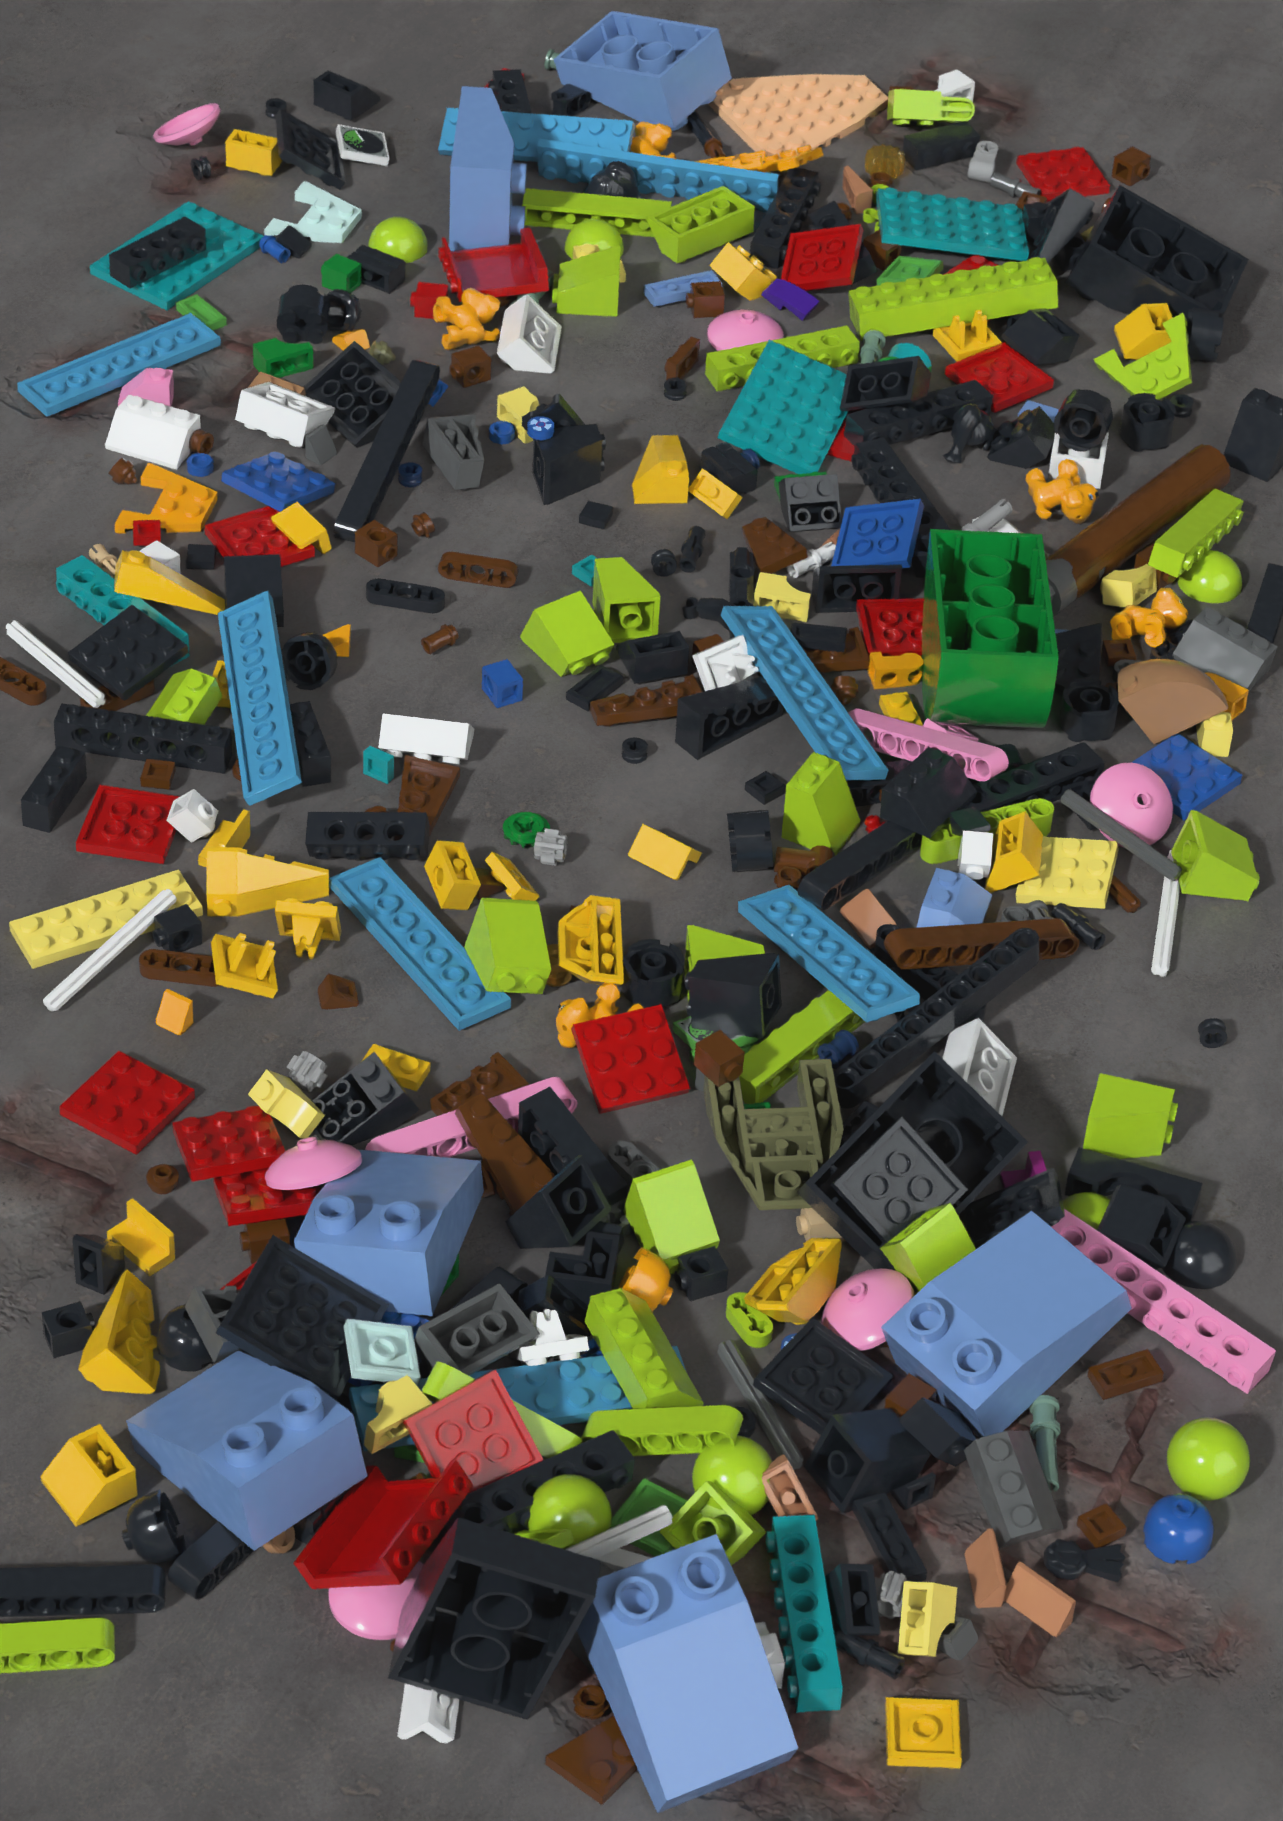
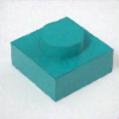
(585, 570)
(378, 764)

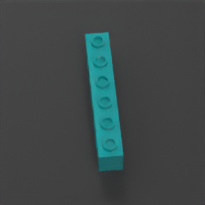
(94, 593)
(805, 1614)

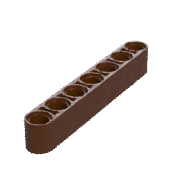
(969, 942)

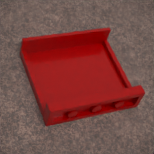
(496, 269)
(381, 1529)

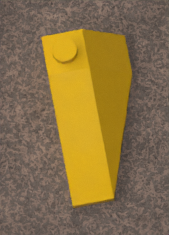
(662, 473)
(152, 580)
(251, 884)
(121, 1344)

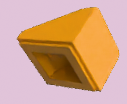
(345, 339)
(341, 640)
(175, 1012)

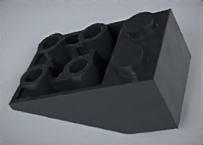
(363, 1104)

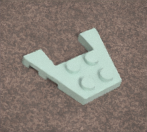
(327, 219)

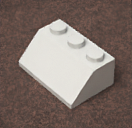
(529, 337)
(281, 412)
(152, 431)
(425, 738)
(981, 1061)

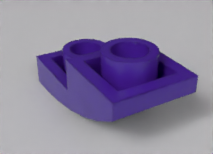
(795, 299)

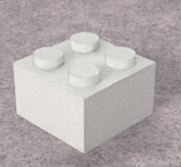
(1089, 462)

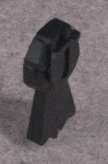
(1068, 1561)

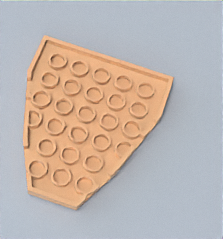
(797, 109)

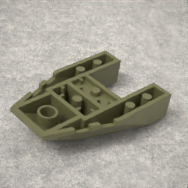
(778, 1147)

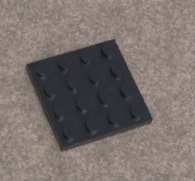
(296, 1315)

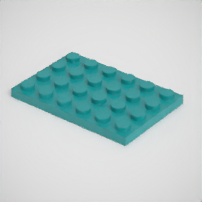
(951, 224)
(225, 246)
(787, 410)

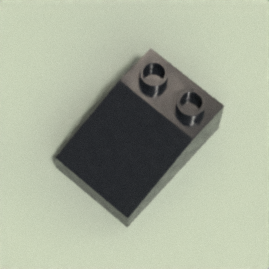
(1152, 258)
(950, 1120)
(491, 1617)

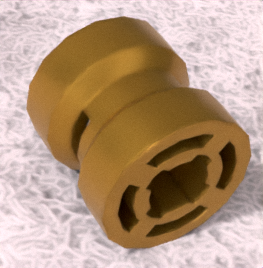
(558, 975)

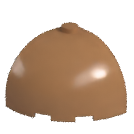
(1168, 696)

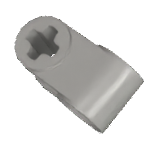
(982, 163)

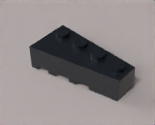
(724, 715)
(560, 1138)

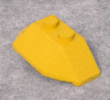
(593, 941)
(798, 1282)

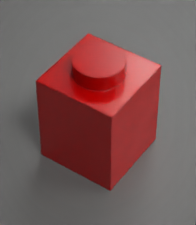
(426, 298)

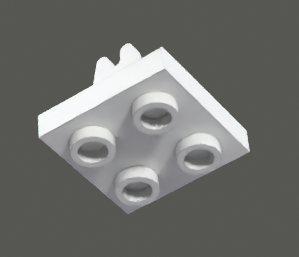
(725, 664)
(550, 1342)

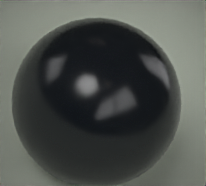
(1201, 1256)

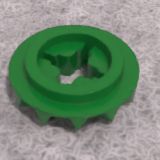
(524, 821)

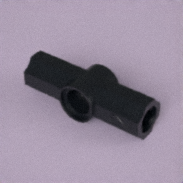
(741, 577)

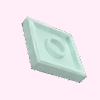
(381, 1351)

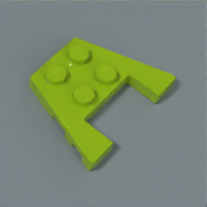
(1157, 372)

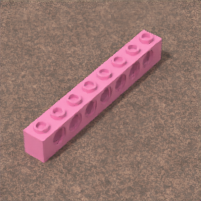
(1174, 1311)

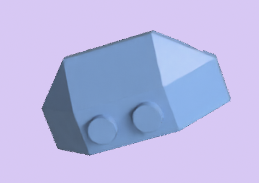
(953, 901)

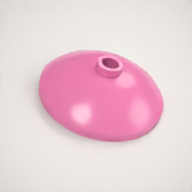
(188, 126)
(742, 328)
(1117, 793)
(312, 1164)
(865, 1304)
(372, 1610)

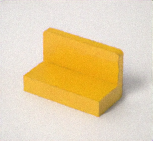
(302, 528)
(228, 835)
(662, 852)
(144, 1239)

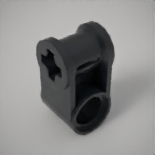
(570, 100)

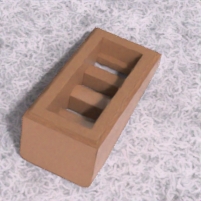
(856, 191)

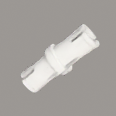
(815, 559)

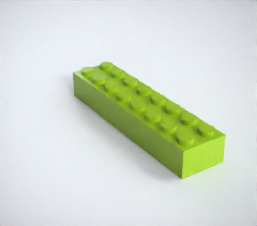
(935, 299)

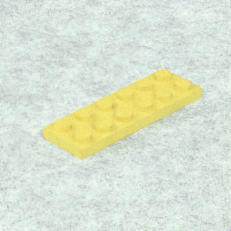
(93, 920)

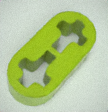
(743, 1322)

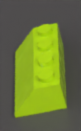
(701, 224)
(639, 1352)

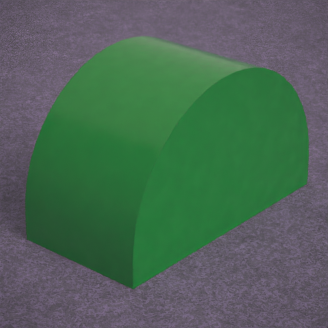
(987, 630)

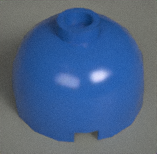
(1178, 1529)

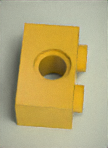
(452, 875)

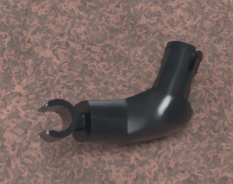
(707, 609)

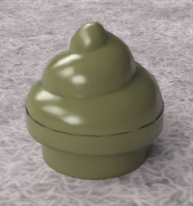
(381, 352)

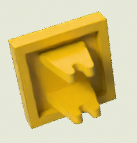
(966, 339)
(307, 923)
(244, 965)

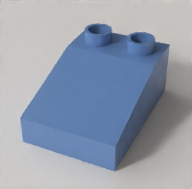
(647, 67)
(483, 175)
(395, 1225)
(1005, 1323)
(251, 1445)
(686, 1673)

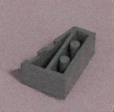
(455, 449)
(207, 1311)

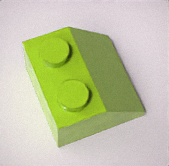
(187, 697)
(698, 1520)

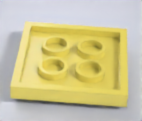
(1072, 873)

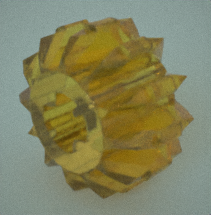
(885, 160)

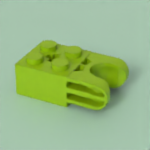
(927, 107)

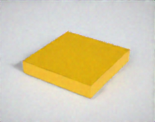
(923, 1732)

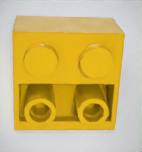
(252, 152)
(742, 272)
(1143, 330)
(1014, 852)
(90, 1476)

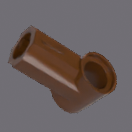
(803, 860)

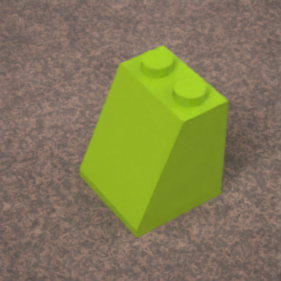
(589, 284)
(624, 600)
(567, 635)
(819, 805)
(1214, 860)
(709, 944)
(509, 946)
(1129, 1118)
(671, 1213)
(929, 1246)

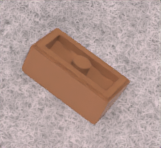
(866, 916)
(785, 1490)
(986, 1571)
(1039, 1600)

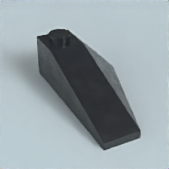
(1061, 221)

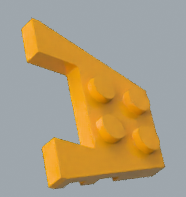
(790, 159)
(741, 161)
(181, 506)

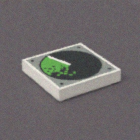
(362, 145)

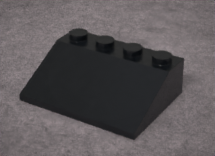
(358, 391)

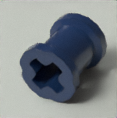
(839, 1048)

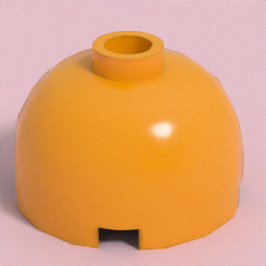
(648, 1279)

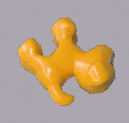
(651, 139)
(467, 318)
(1065, 490)
(1165, 612)
(577, 1011)

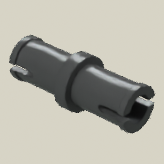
(1014, 187)

